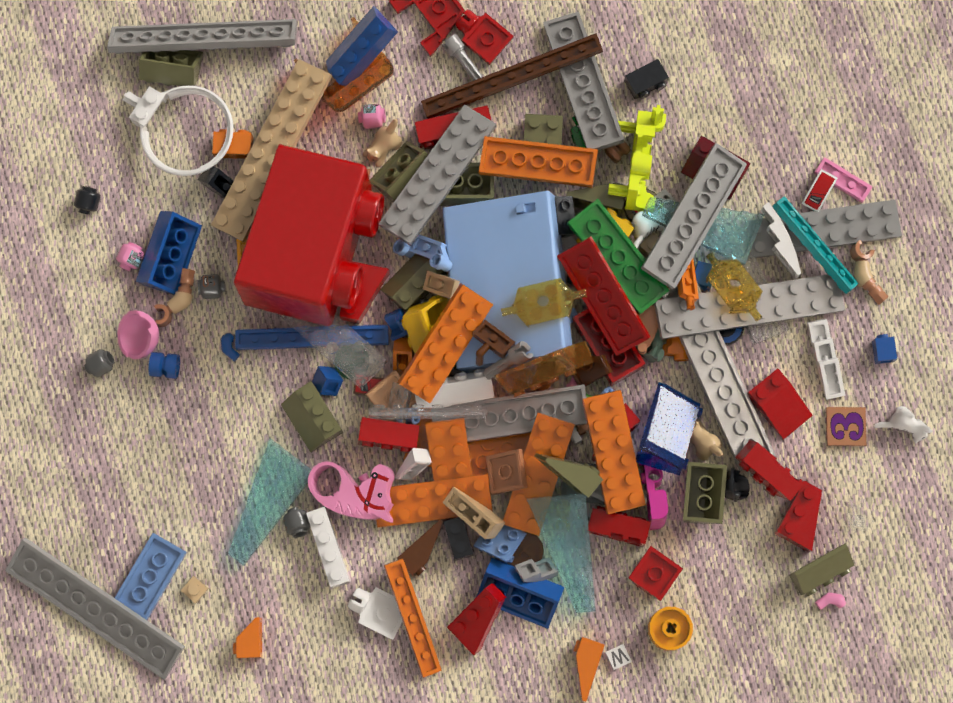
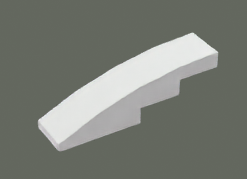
(783, 248)
(826, 359)

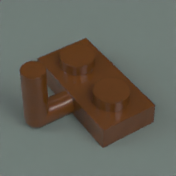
(491, 339)

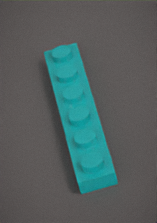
(815, 245)

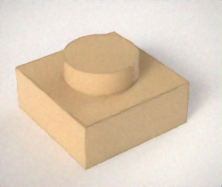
(194, 589)

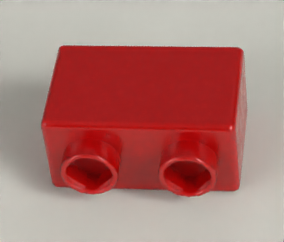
(307, 236)

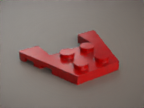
(440, 16)

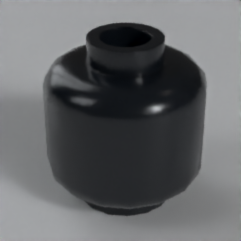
(87, 200)

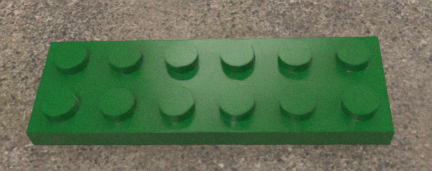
(620, 255)

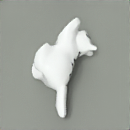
(643, 228)
(905, 420)

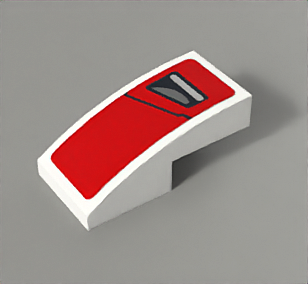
(819, 190)

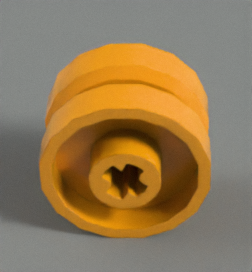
(681, 626)

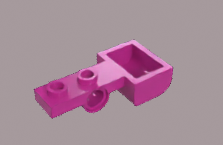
(656, 499)

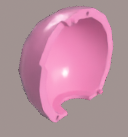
(137, 334)

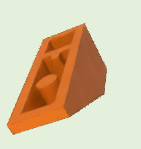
(587, 661)

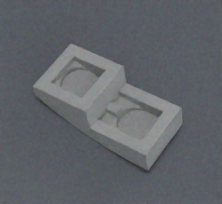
(536, 571)

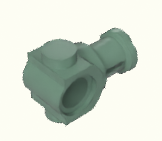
(657, 351)

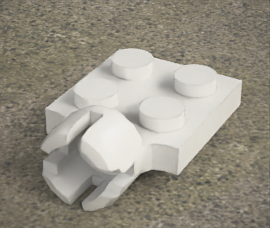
(377, 611)

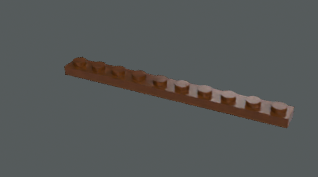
(512, 76)

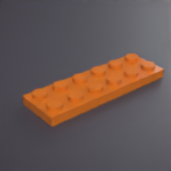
(538, 161)
(445, 343)
(550, 438)
(613, 451)
(425, 500)

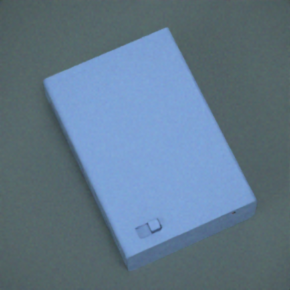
(495, 252)

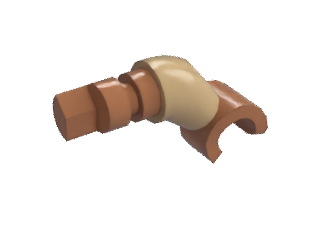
(863, 273)
(180, 300)

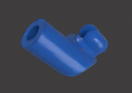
(226, 346)

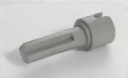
(456, 48)
(516, 356)

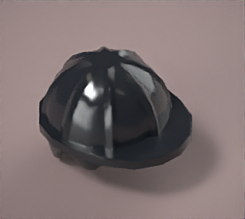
(736, 485)

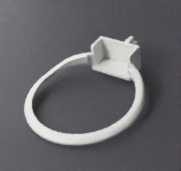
(148, 104)

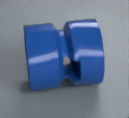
(164, 365)

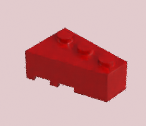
(388, 434)
(768, 471)
(801, 518)
(477, 619)

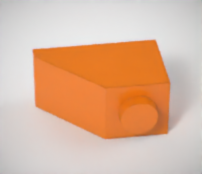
(401, 355)
(249, 641)

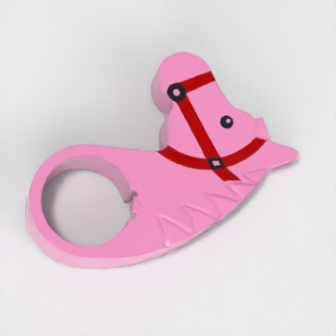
(364, 502)

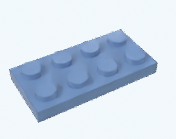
(150, 575)

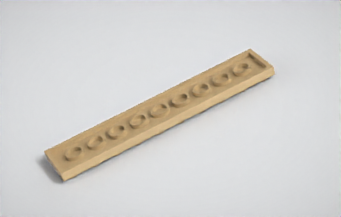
(282, 127)

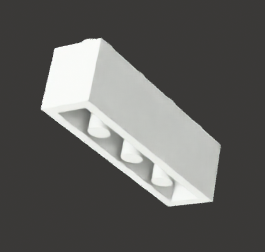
(461, 389)
(328, 547)

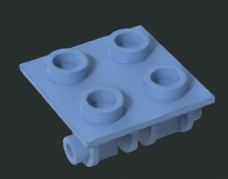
(503, 545)

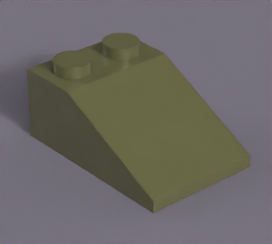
(584, 197)
(580, 477)

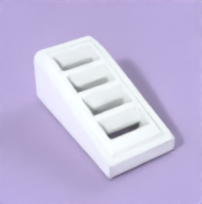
(414, 464)

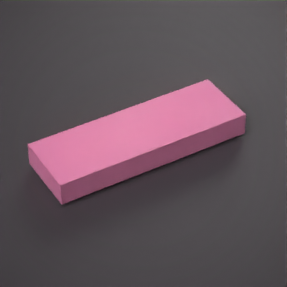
(846, 181)

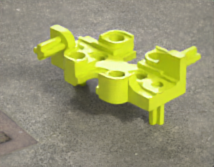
(641, 160)

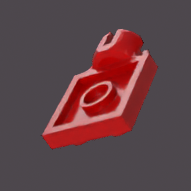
(483, 35)

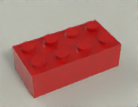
(622, 364)

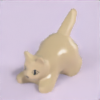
(385, 140)
(705, 442)

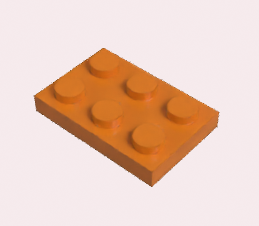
(448, 449)

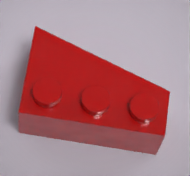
(372, 281)
(619, 526)

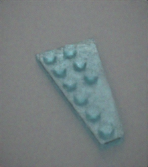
(729, 235)
(272, 493)
(566, 534)

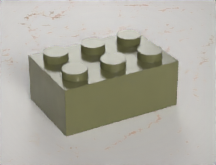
(543, 128)

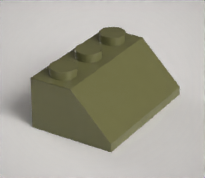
(171, 67)
(398, 170)
(470, 188)
(407, 284)
(311, 417)
(705, 493)
(823, 570)

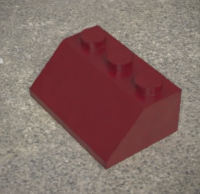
(699, 154)

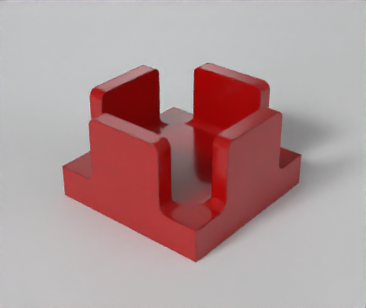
(655, 573)

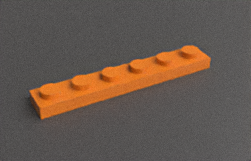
(412, 617)

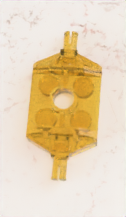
(738, 298)
(560, 302)

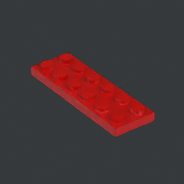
(604, 296)

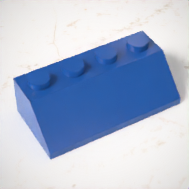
(360, 47)
(168, 252)
(526, 600)

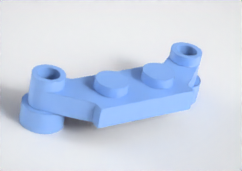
(426, 248)

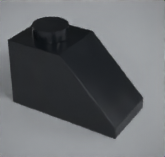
(216, 181)

